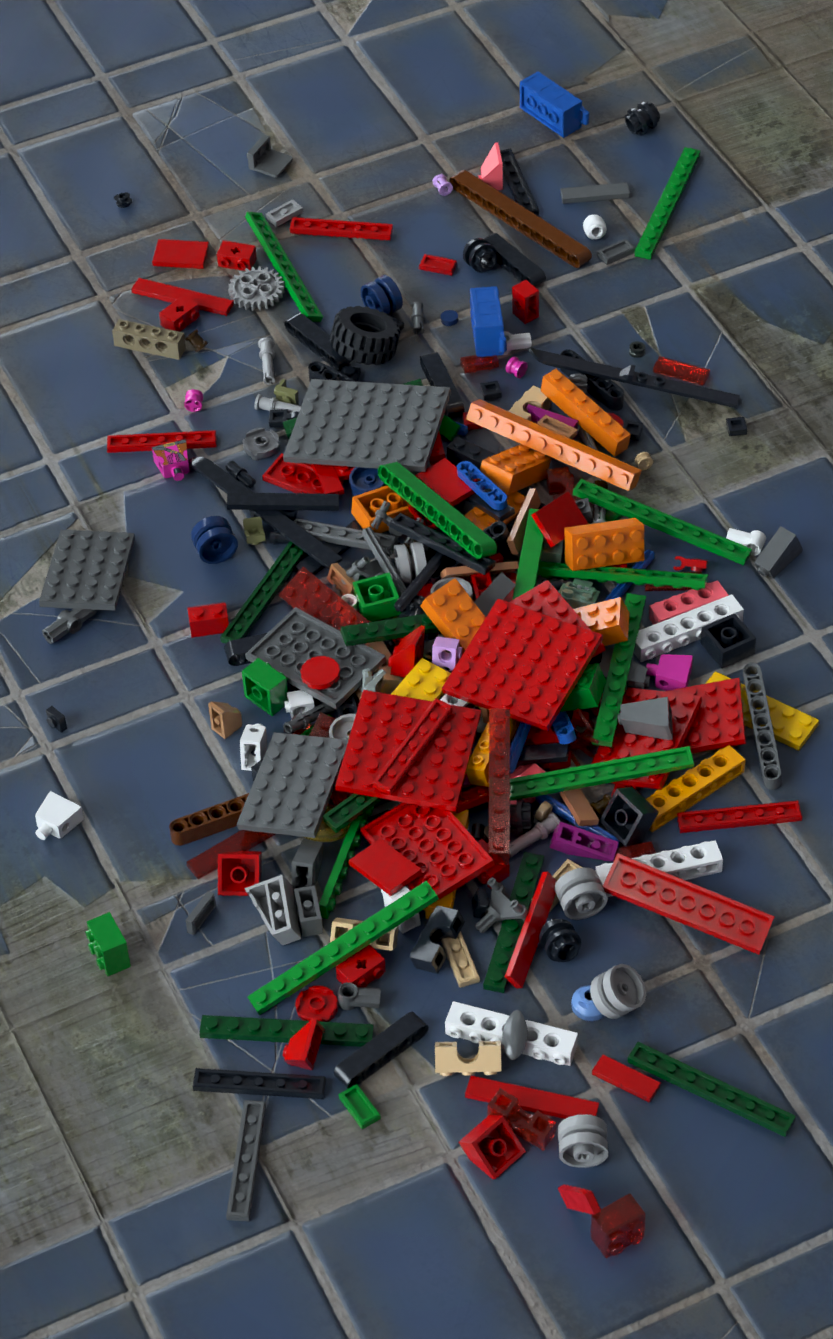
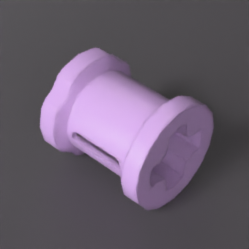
(442, 185)

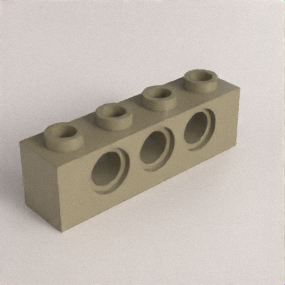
(149, 339)

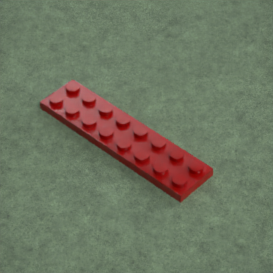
(688, 903)

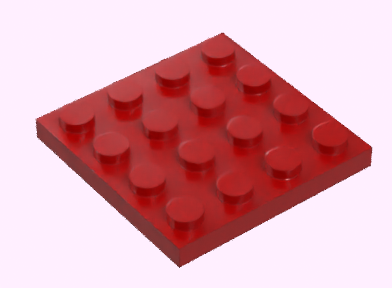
(719, 716)

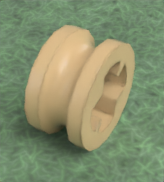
(643, 461)

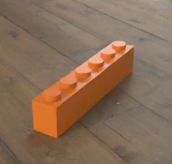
(586, 411)

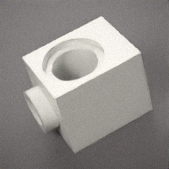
(298, 702)

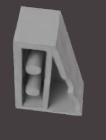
(277, 908)

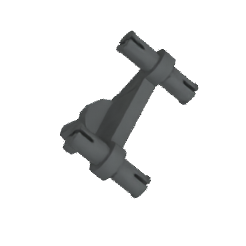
(382, 516)
(367, 568)
(500, 907)

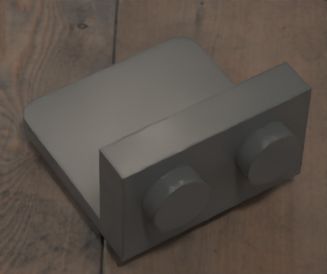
(265, 160)

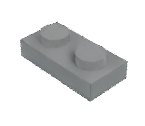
(284, 213)

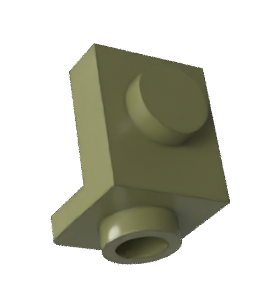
(286, 394)
(254, 530)

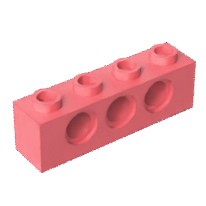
(685, 602)

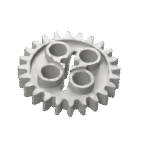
(256, 288)

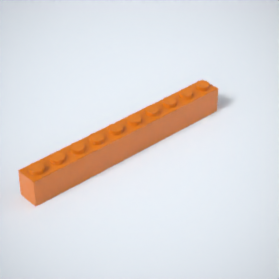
(554, 444)

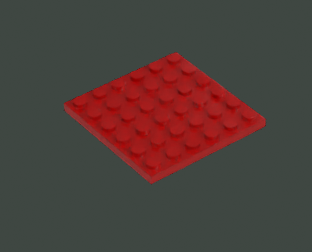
(522, 664)
(379, 731)

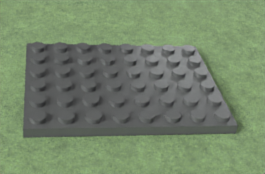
(367, 424)

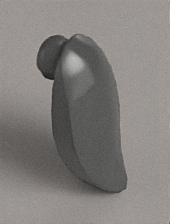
(515, 1035)

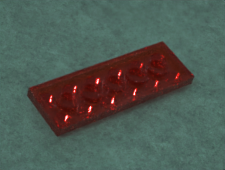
(319, 601)

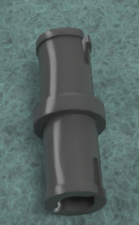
(418, 318)

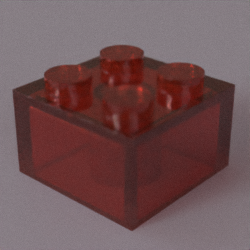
(618, 1226)

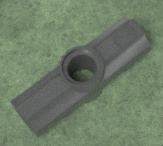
(66, 623)

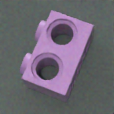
(441, 657)

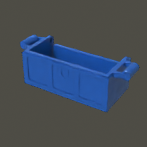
(552, 105)
(487, 322)

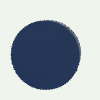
(449, 318)

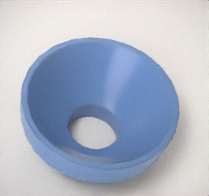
(584, 1008)

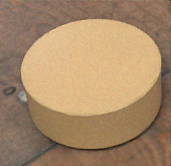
(543, 811)

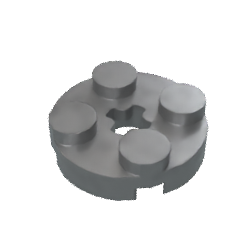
(259, 451)

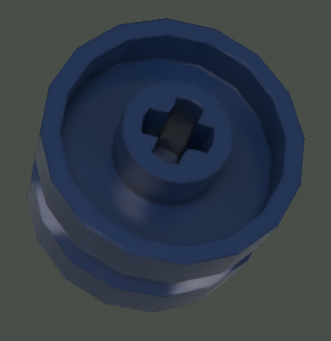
(382, 295)
(364, 480)
(214, 539)

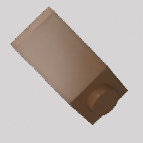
(224, 718)

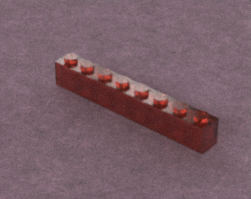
(499, 786)

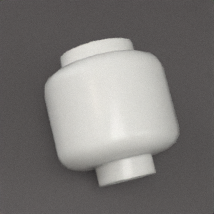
(594, 227)

